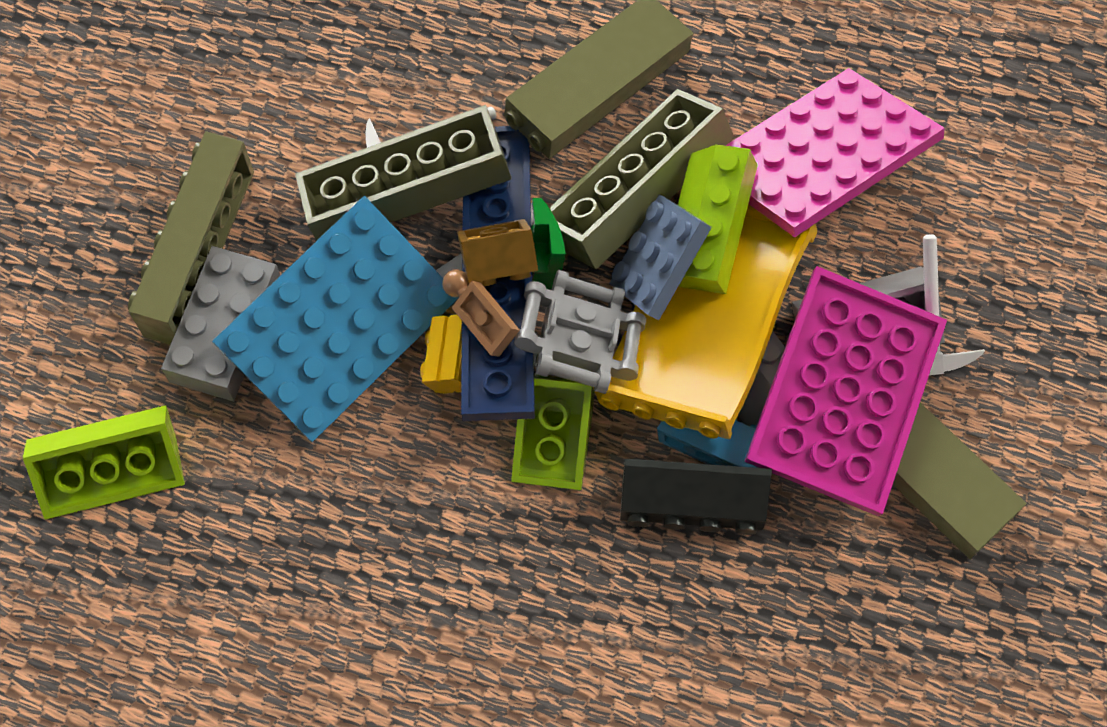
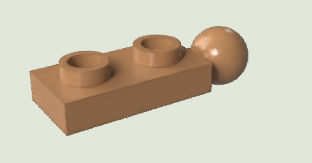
(480, 312)

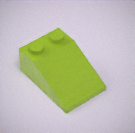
(556, 442)

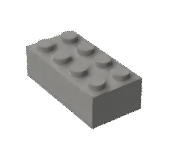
(221, 294)

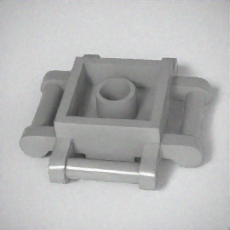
(580, 335)

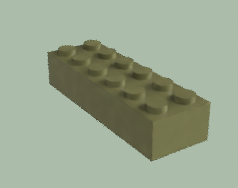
(649, 161)
(407, 171)
(195, 223)

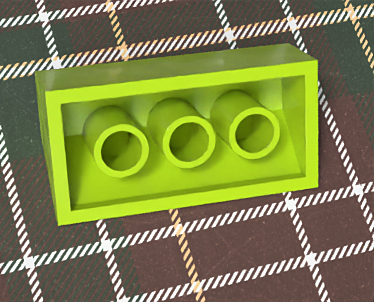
(718, 193)
(104, 462)

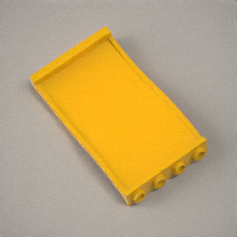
(711, 344)

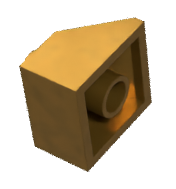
(498, 252)

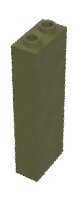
(597, 76)
(953, 485)

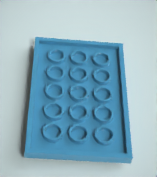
(335, 319)

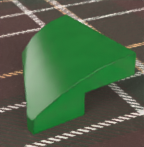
(547, 244)

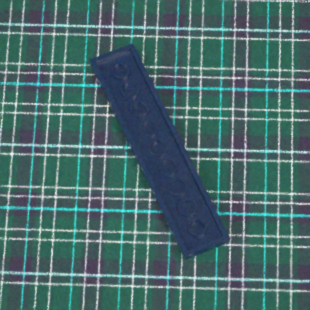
(500, 384)

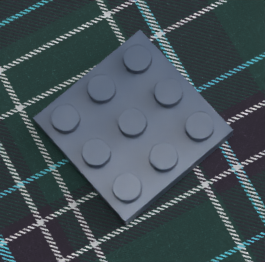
(659, 256)

